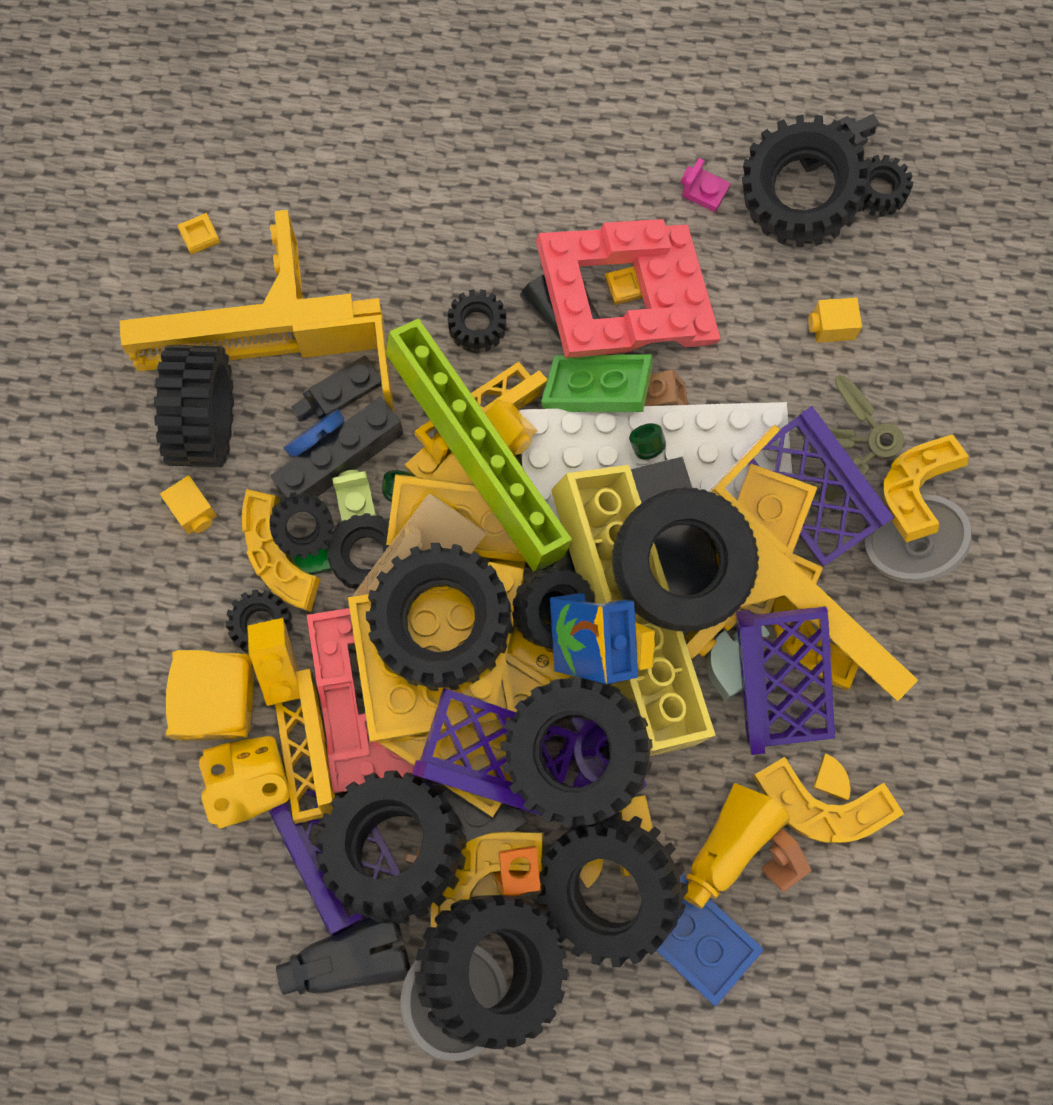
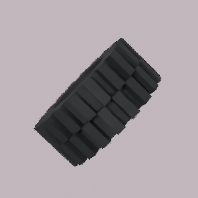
(194, 405)

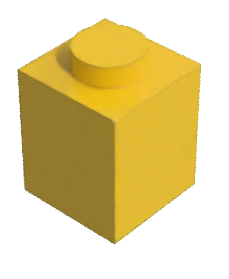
(835, 320)
(189, 506)

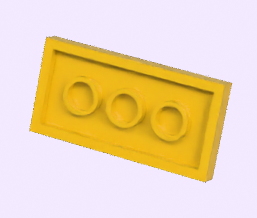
(462, 497)
(780, 506)

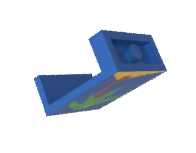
(594, 638)

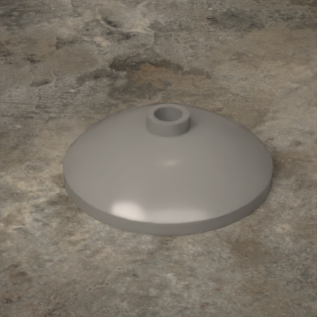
(942, 549)
(488, 988)

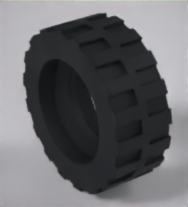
(343, 539)
(532, 592)

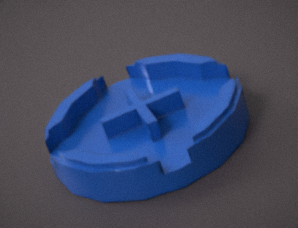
(313, 433)

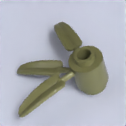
(862, 410)

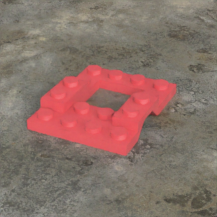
(667, 278)
(346, 730)

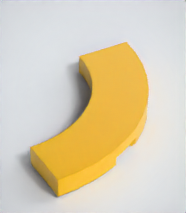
(268, 560)

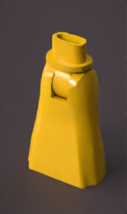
(739, 833)

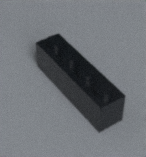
(340, 451)

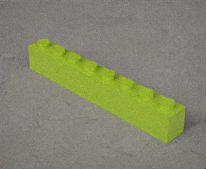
(477, 446)

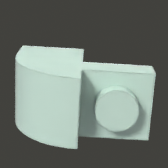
(724, 664)

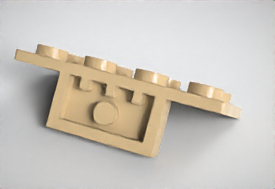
(429, 524)

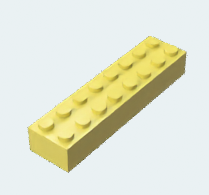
(669, 694)

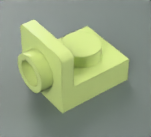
(353, 494)

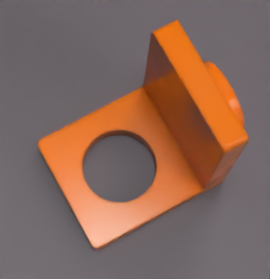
(518, 882)

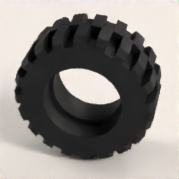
(358, 815)
(535, 978)

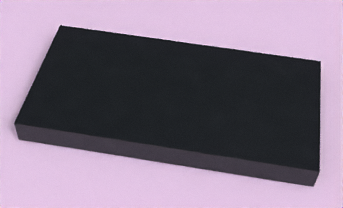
(682, 549)

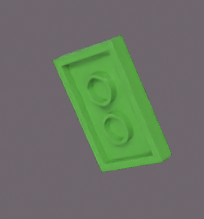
(598, 383)

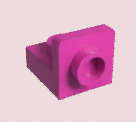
(703, 186)

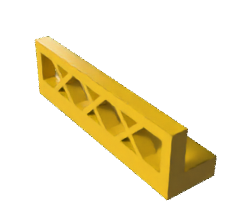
(520, 396)
(317, 753)

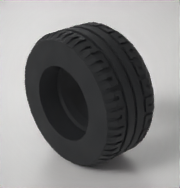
(733, 543)

